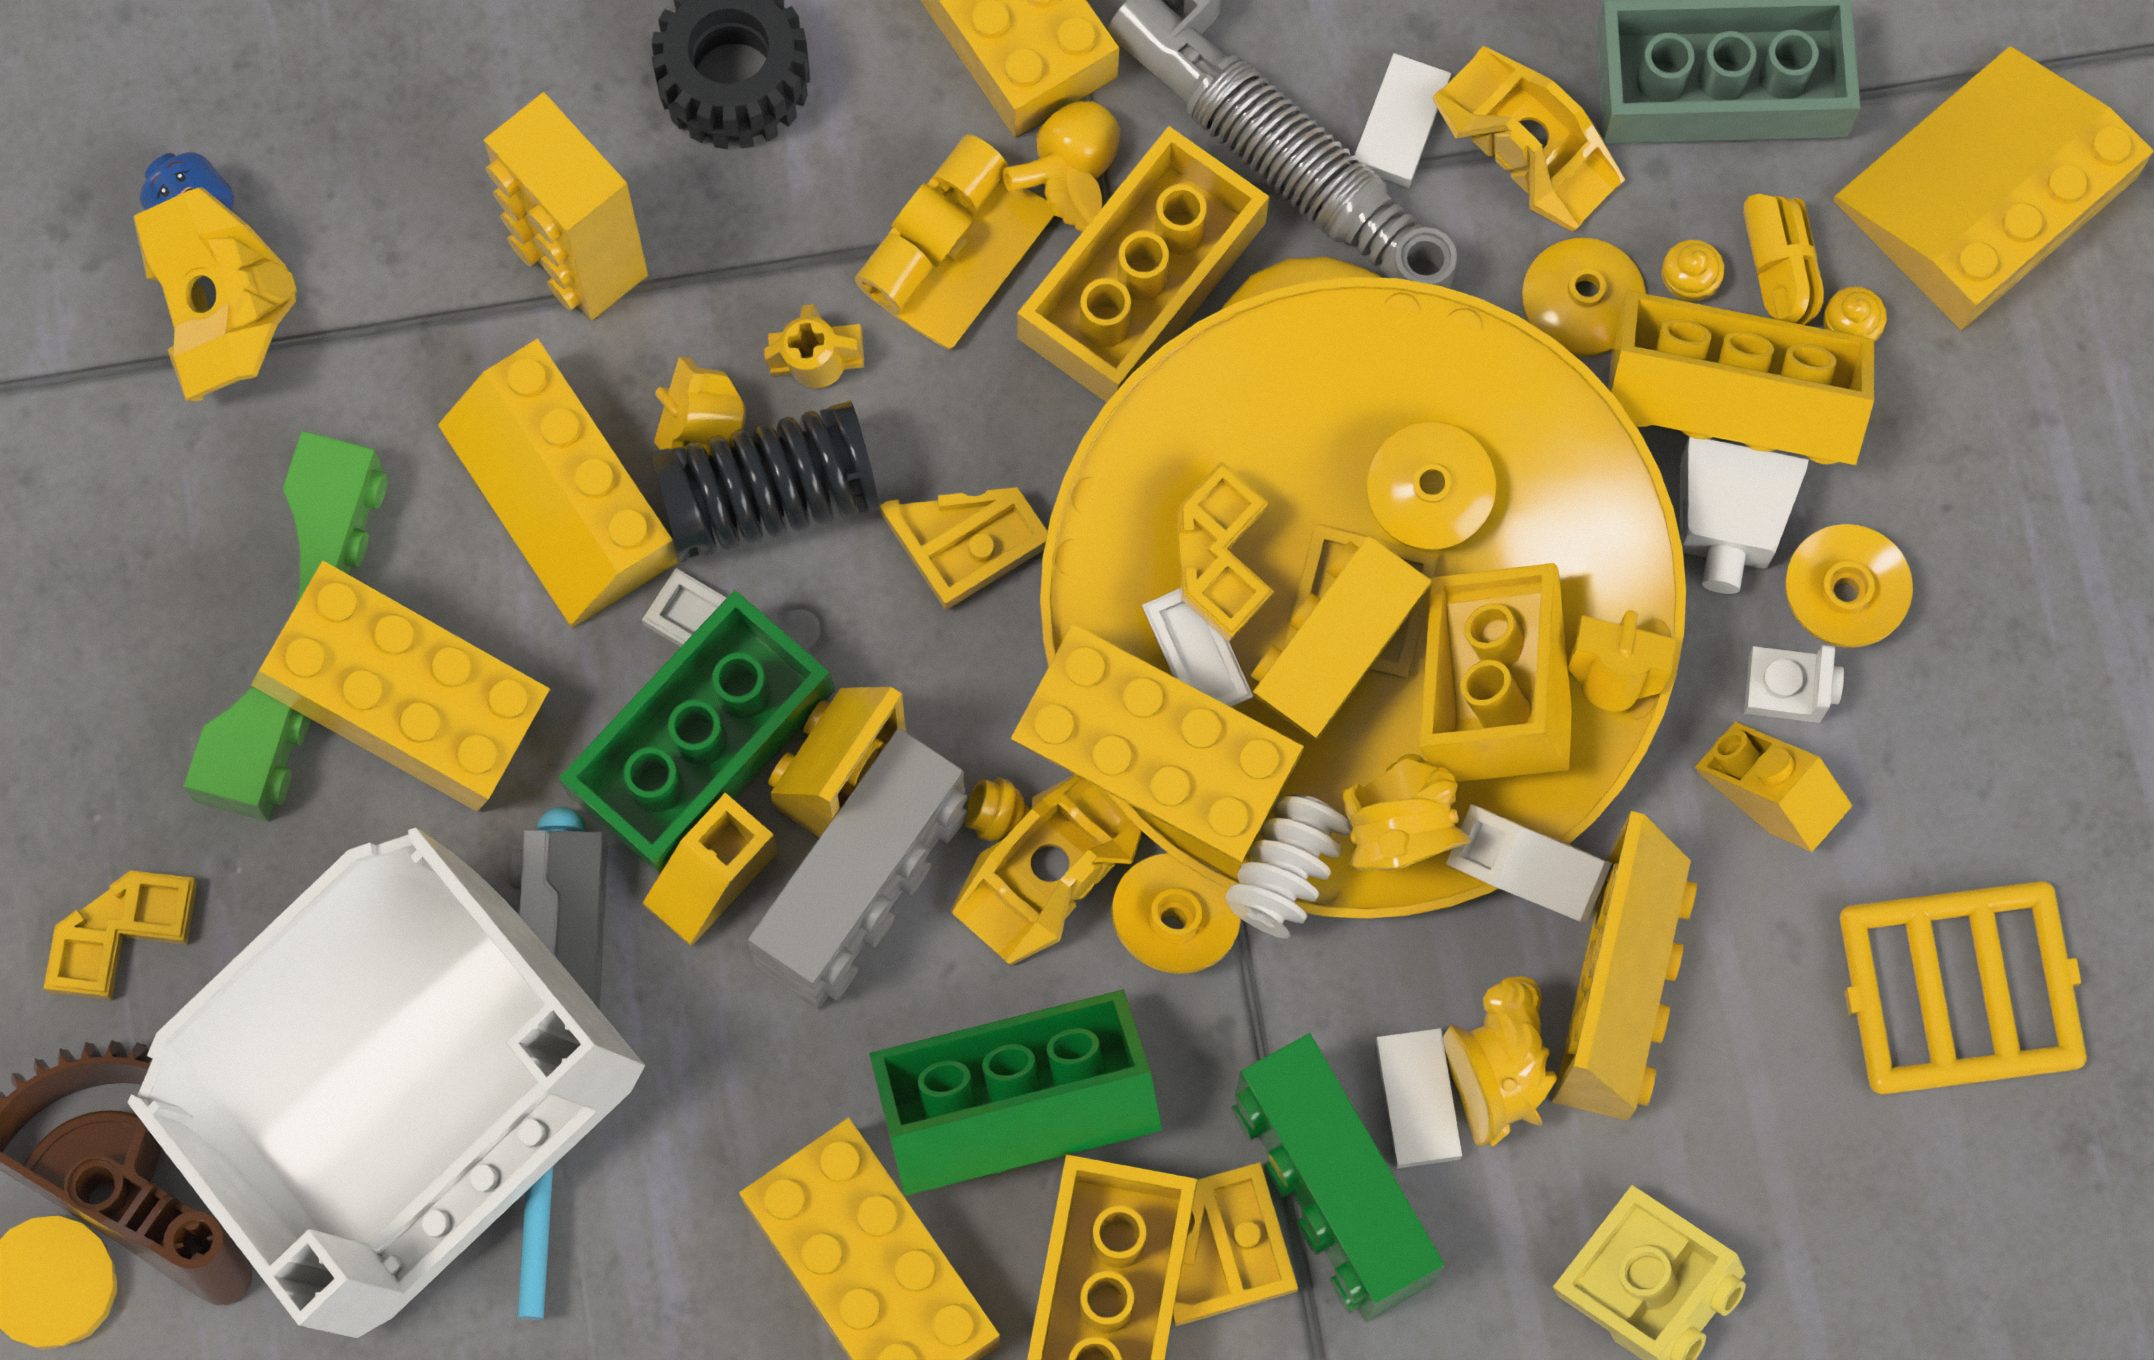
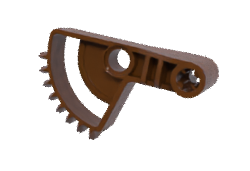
(118, 1149)

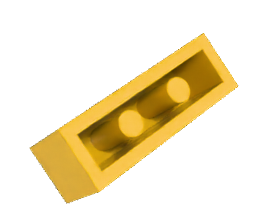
(1339, 636)

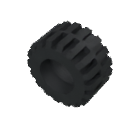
(737, 108)

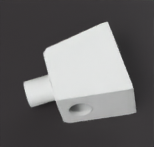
(1734, 507)

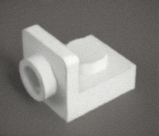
(1792, 683)

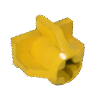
(814, 350)
(698, 406)
(1620, 662)

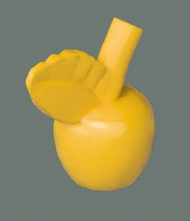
(1072, 153)

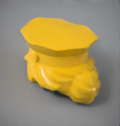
(1403, 815)
(1502, 1062)

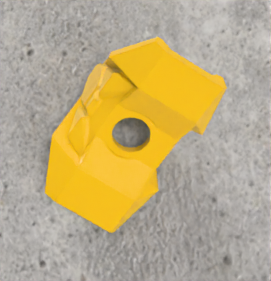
(1488, 105)
(254, 289)
(1017, 909)

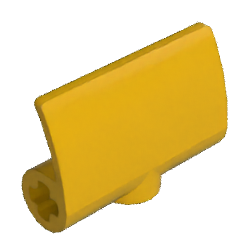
(953, 244)

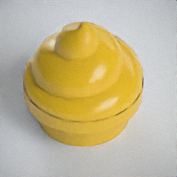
(1692, 270)
(1856, 312)
(994, 808)

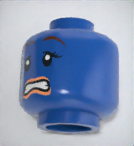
(177, 174)

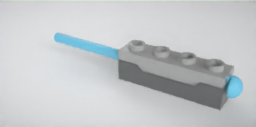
(564, 905)

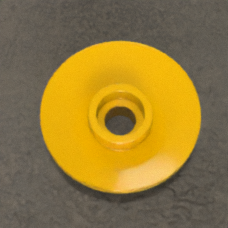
(1554, 306)
(1423, 518)
(1854, 558)
(1165, 888)

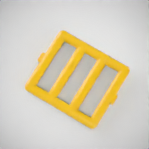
(1944, 1067)

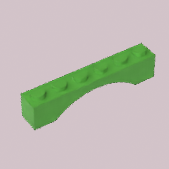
(247, 747)

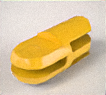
(1784, 257)

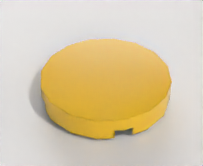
(54, 1282)

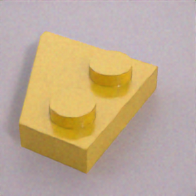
(966, 539)
(1232, 1248)

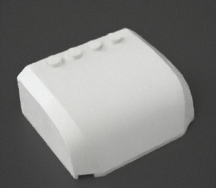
(379, 1080)

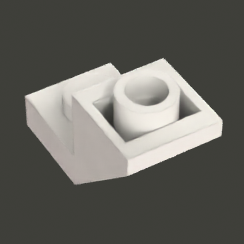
(1530, 864)

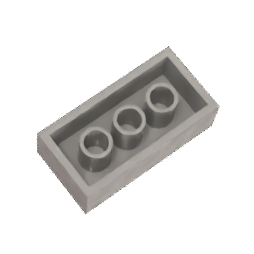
(859, 870)

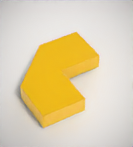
(1210, 575)
(90, 940)

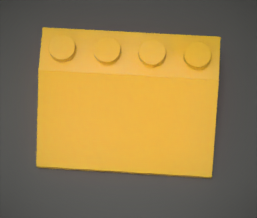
(1993, 183)
(1625, 973)

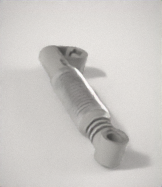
(1228, 97)

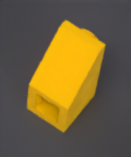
(1776, 785)
(710, 869)

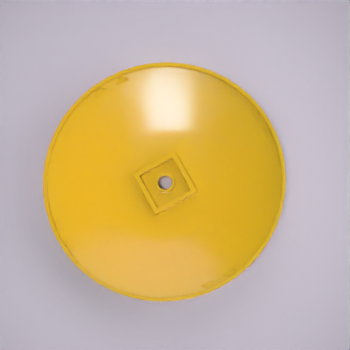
(1297, 404)

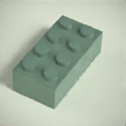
(1726, 70)

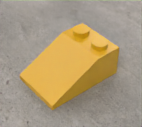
(1496, 674)
(836, 755)

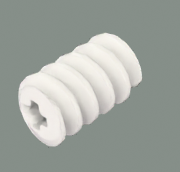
(1285, 861)

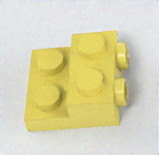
(1652, 1279)

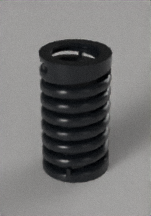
(764, 476)

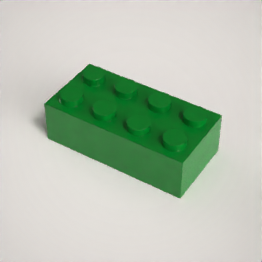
(697, 730)
(1015, 1092)
(1337, 1178)

